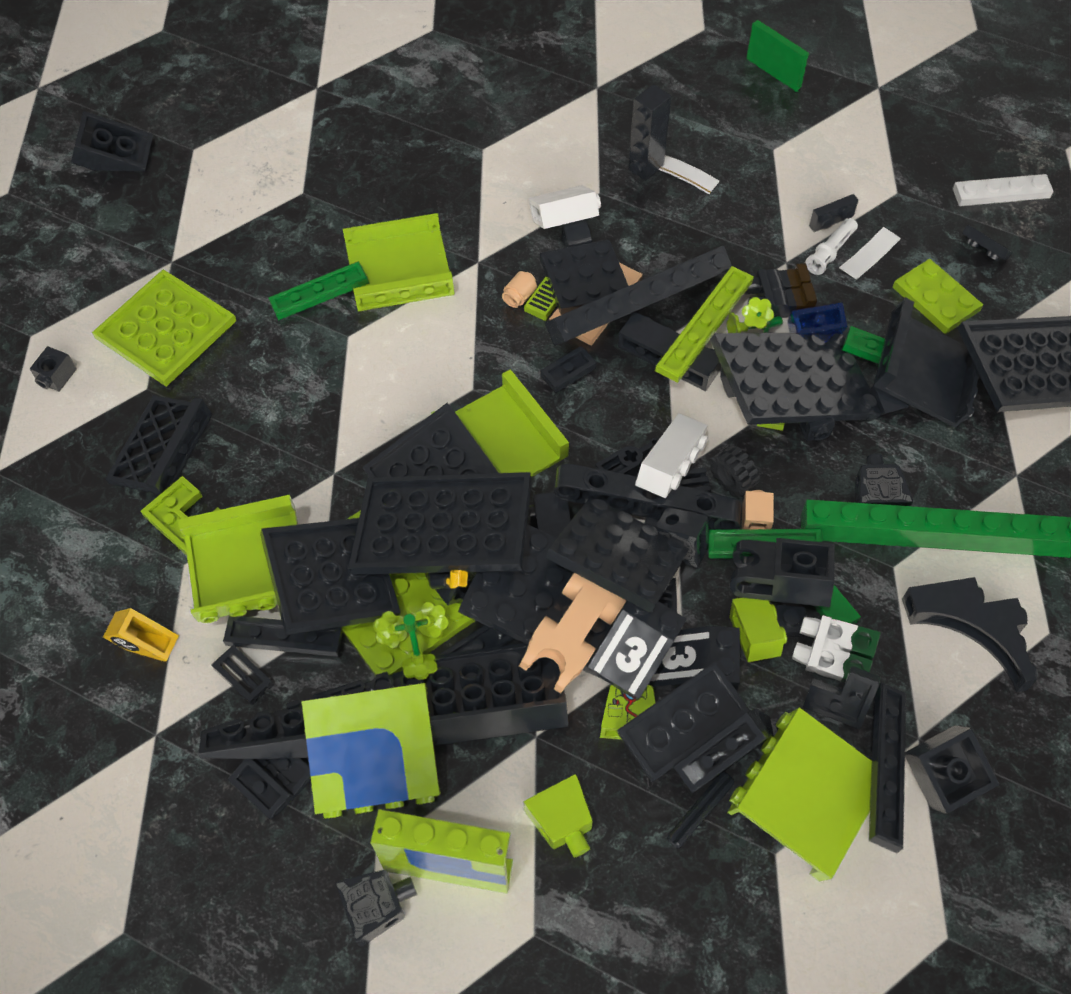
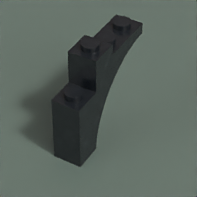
(992, 624)

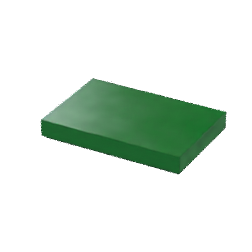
(777, 55)

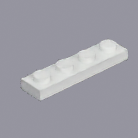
(1002, 190)

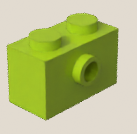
(759, 628)

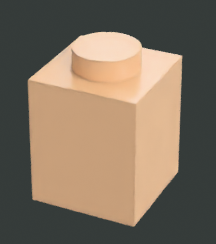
(757, 510)

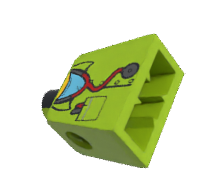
(622, 709)

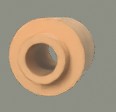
(519, 289)

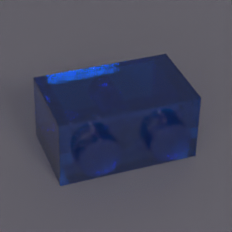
(819, 320)

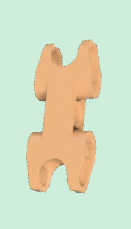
(565, 639)

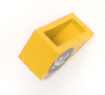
(140, 635)

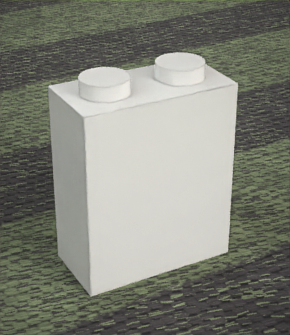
(564, 206)

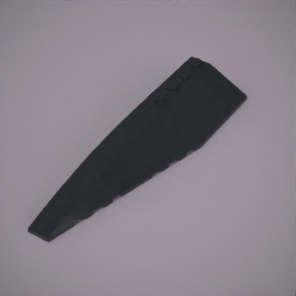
(467, 699)

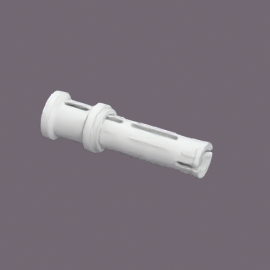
(827, 251)

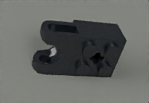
(784, 571)

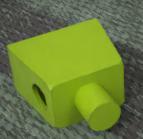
(561, 815)

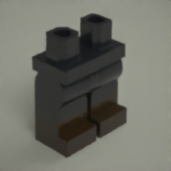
(785, 289)

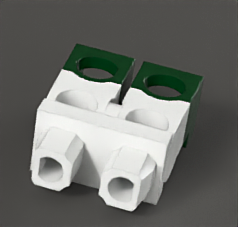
(836, 647)

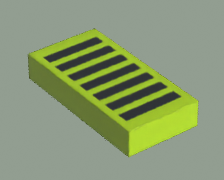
(541, 302)

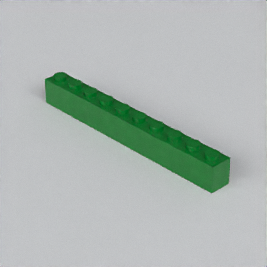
(939, 528)

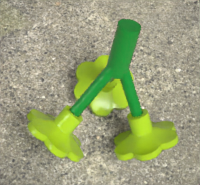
(757, 315)
(392, 629)

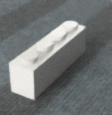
(672, 456)

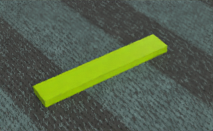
(704, 324)

